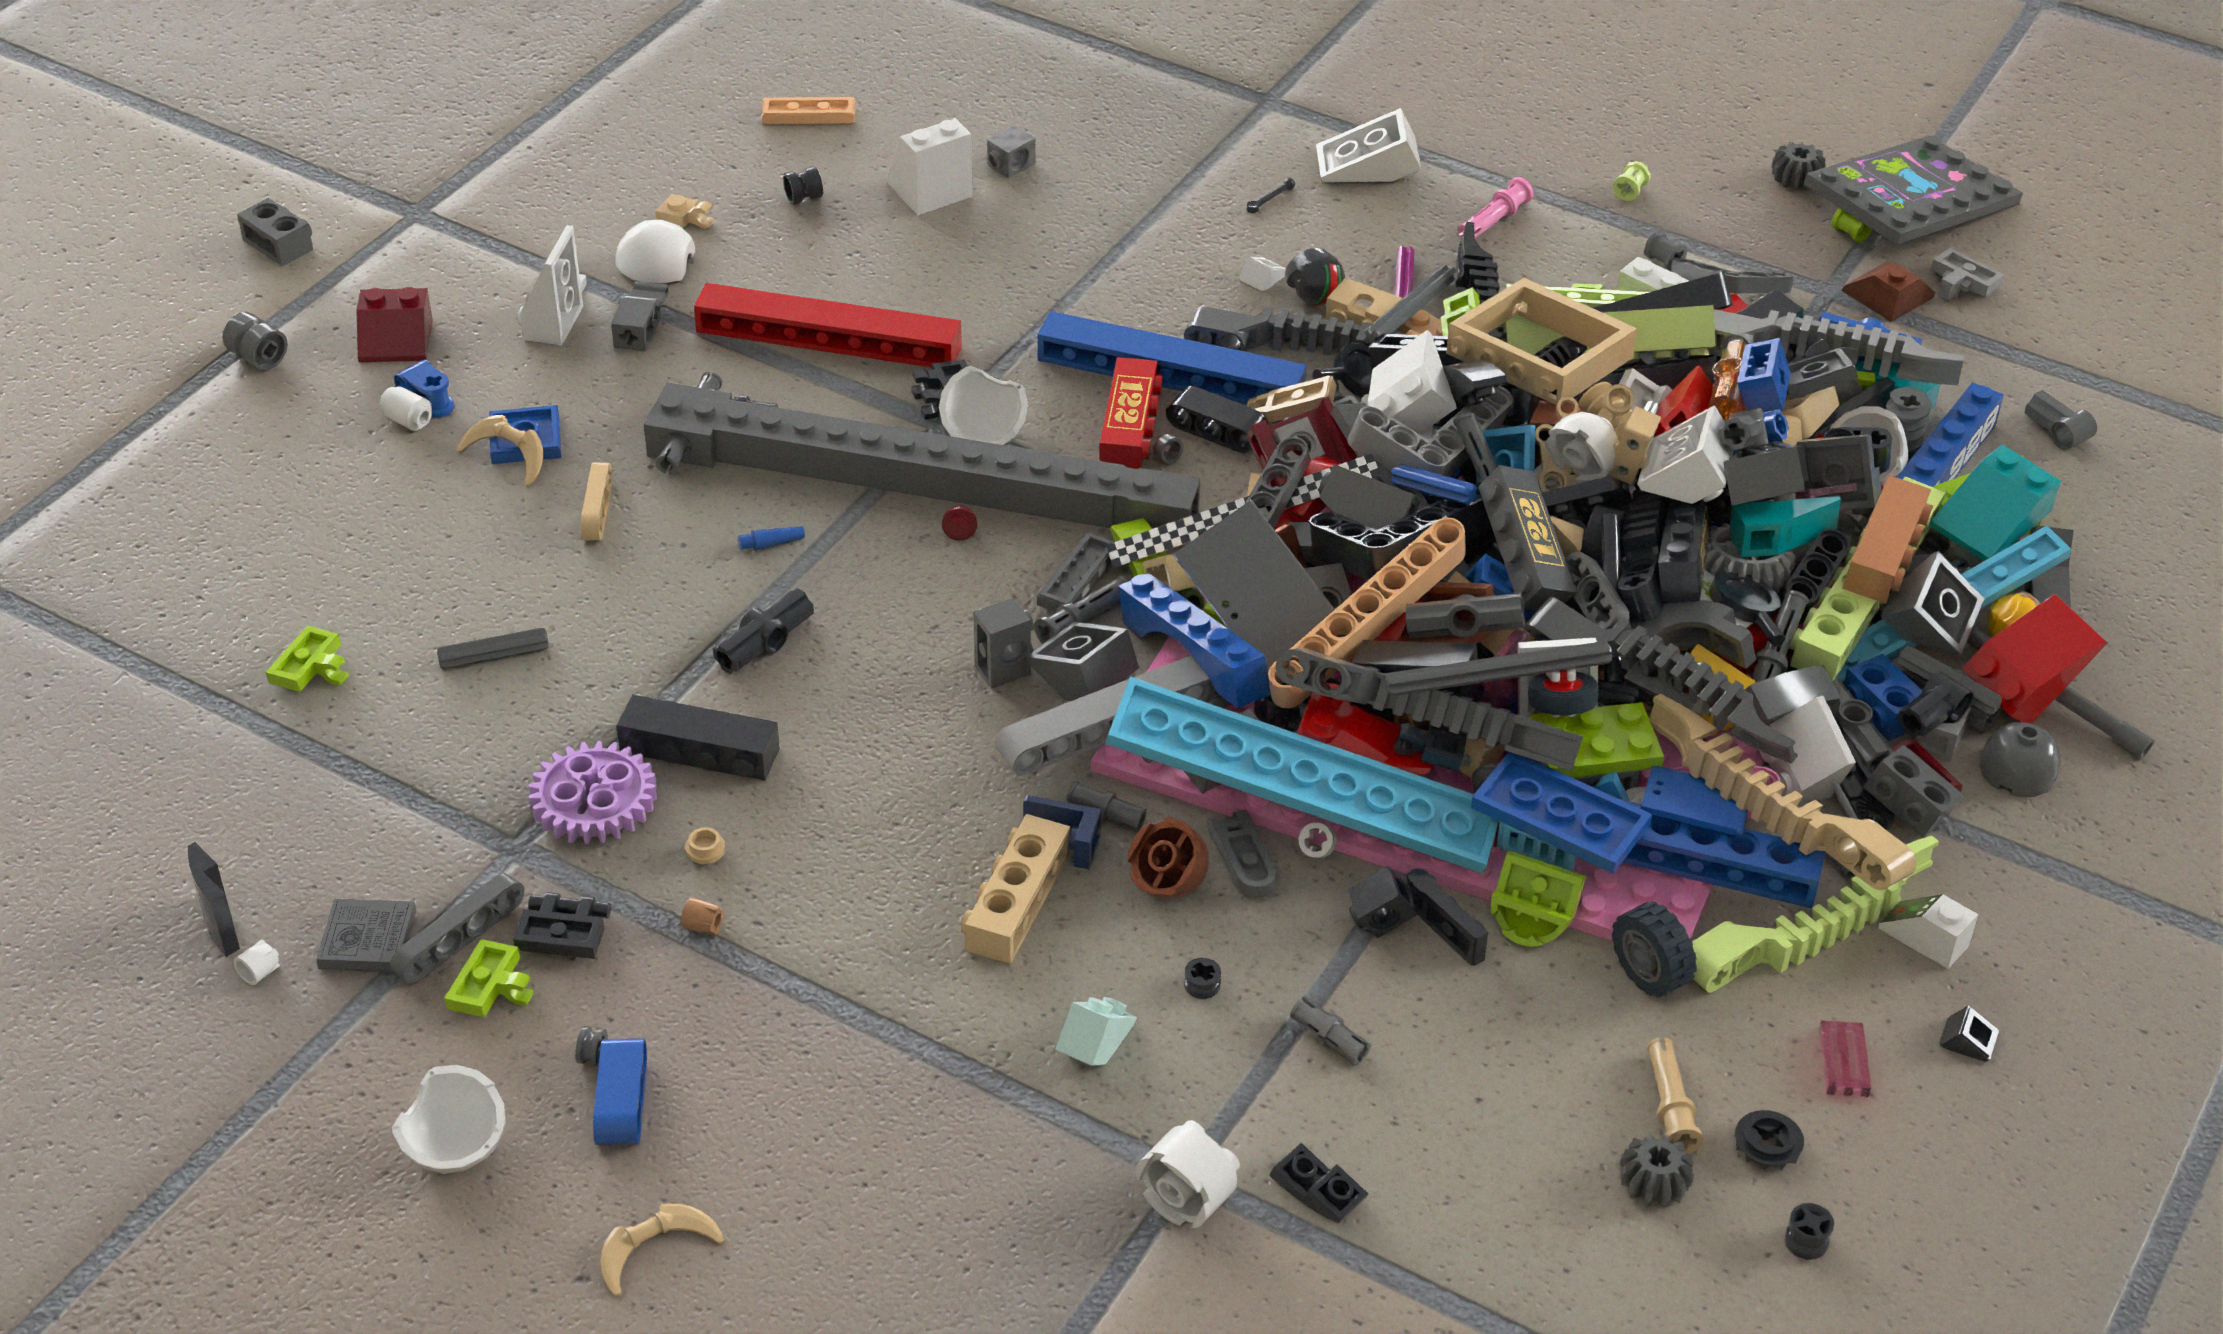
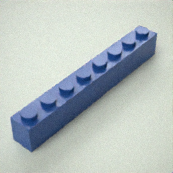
(1182, 362)

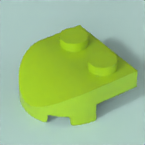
(1535, 899)

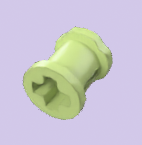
(1623, 181)

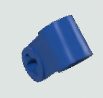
(428, 383)

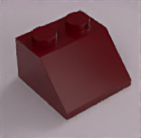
(393, 324)

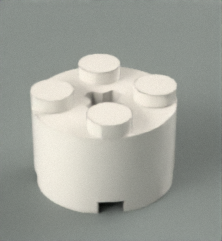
(1187, 1175)

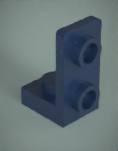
(1083, 823)

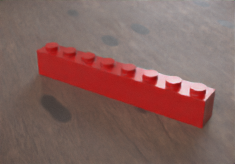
(827, 326)

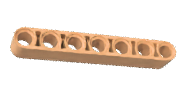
(1381, 599)

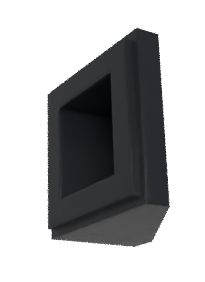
(1969, 1034)

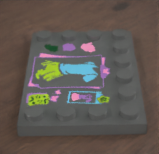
(1913, 189)

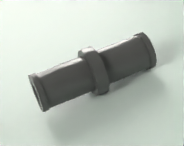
(1111, 807)

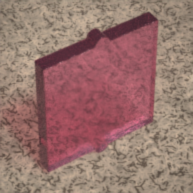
(1827, 491)

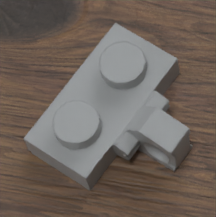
(1964, 274)

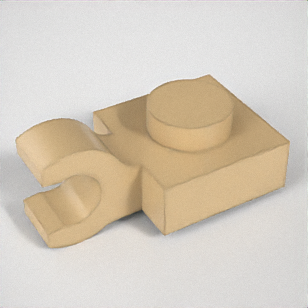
(684, 210)

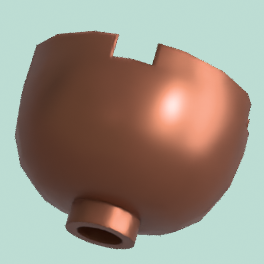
(1168, 859)

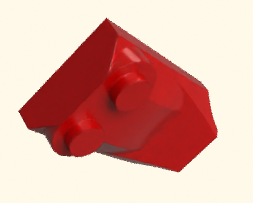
(1356, 731)

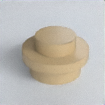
(705, 846)

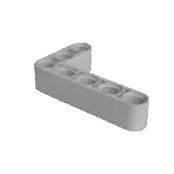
(1441, 454)

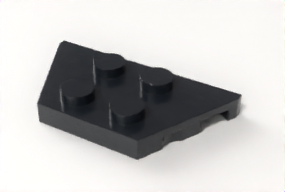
(1584, 496)

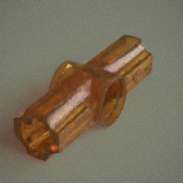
(1726, 393)

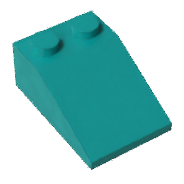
(1997, 503)

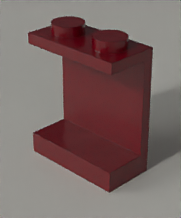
(1325, 427)

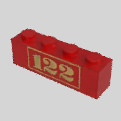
(1129, 413)

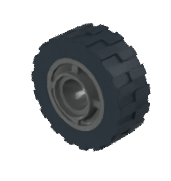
(1654, 949)

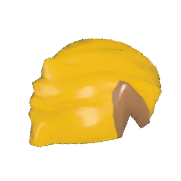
(2008, 610)

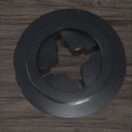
(1766, 1125)

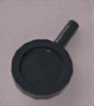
(1352, 368)
(1750, 601)

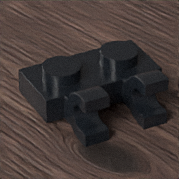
(934, 379)

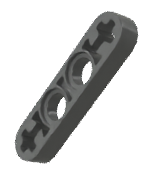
(424, 953)

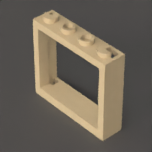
(1609, 338)

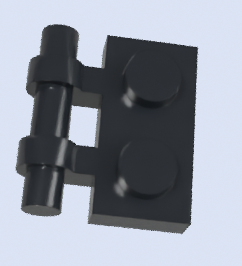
(562, 925)

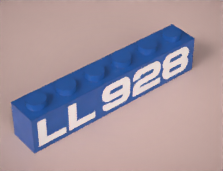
(1956, 437)

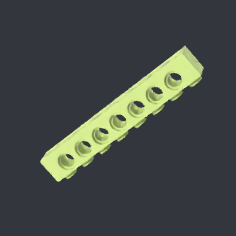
(1842, 615)

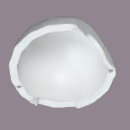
(655, 252)
(982, 407)
(1879, 417)
(451, 1120)

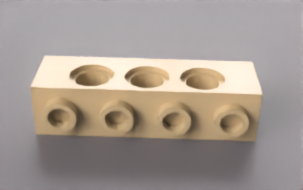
(1016, 889)

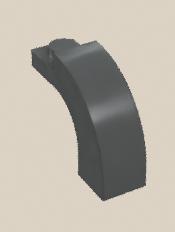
(1702, 624)

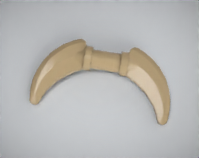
(498, 427)
(624, 1240)

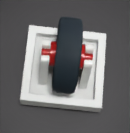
(1559, 691)

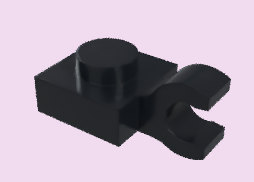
(1436, 745)

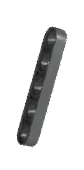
(1279, 467)

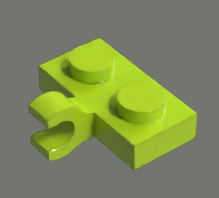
(305, 657)
(485, 977)

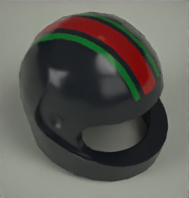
(1314, 275)

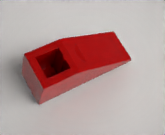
(1685, 400)

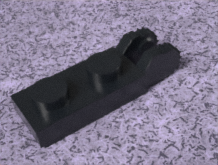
(1447, 918)

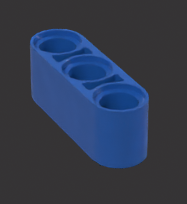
(620, 1091)

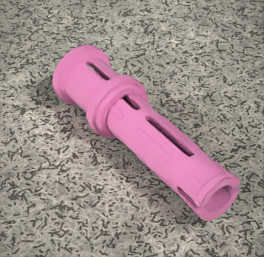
(1503, 204)

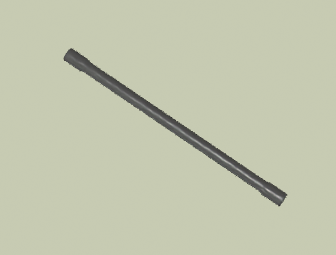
(2118, 730)

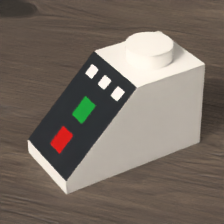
(1932, 927)

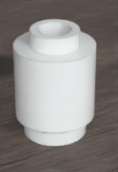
(405, 408)

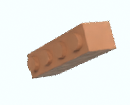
(1888, 540)

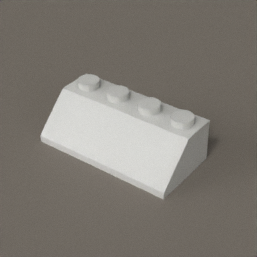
(1688, 460)

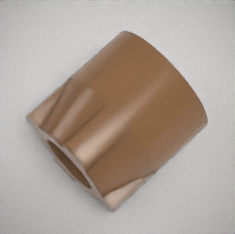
(702, 916)

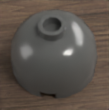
(2021, 759)

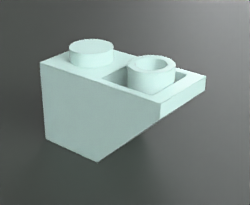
(1095, 1030)

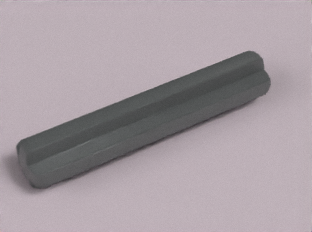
(492, 648)
(1926, 667)

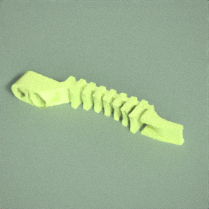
(1734, 948)

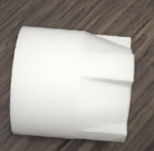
(256, 962)

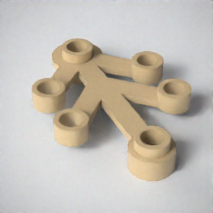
(1550, 469)

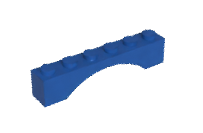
(1229, 661)

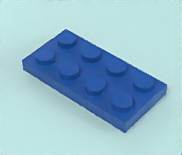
(1561, 811)

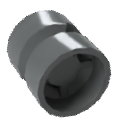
(255, 341)

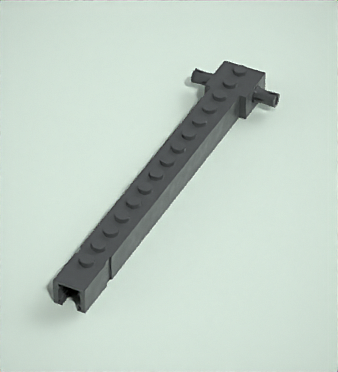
(709, 426)

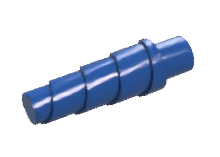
(766, 538)

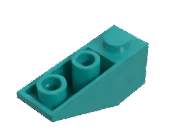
(1776, 527)

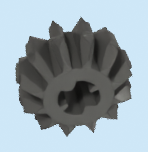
(1794, 162)
(1656, 1170)

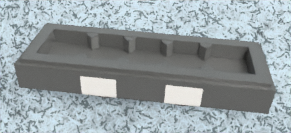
(1076, 573)

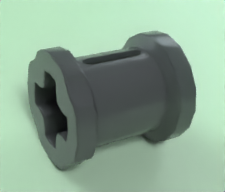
(1663, 249)

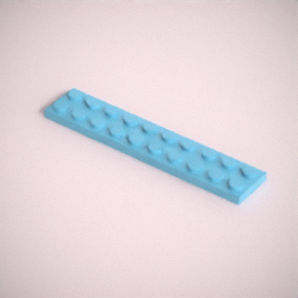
(1302, 774)

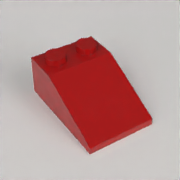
(2035, 658)

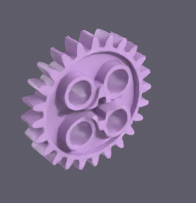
(592, 792)

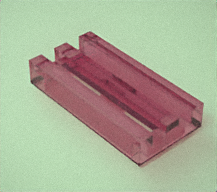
(1846, 1082)

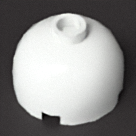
(1583, 444)

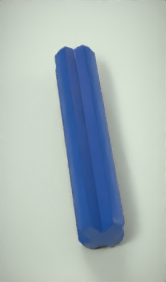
(1434, 484)

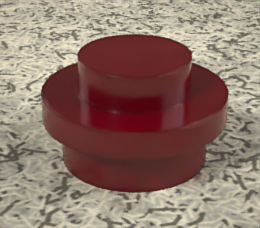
(959, 523)

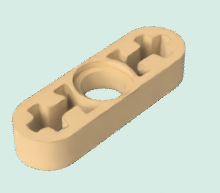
(596, 501)

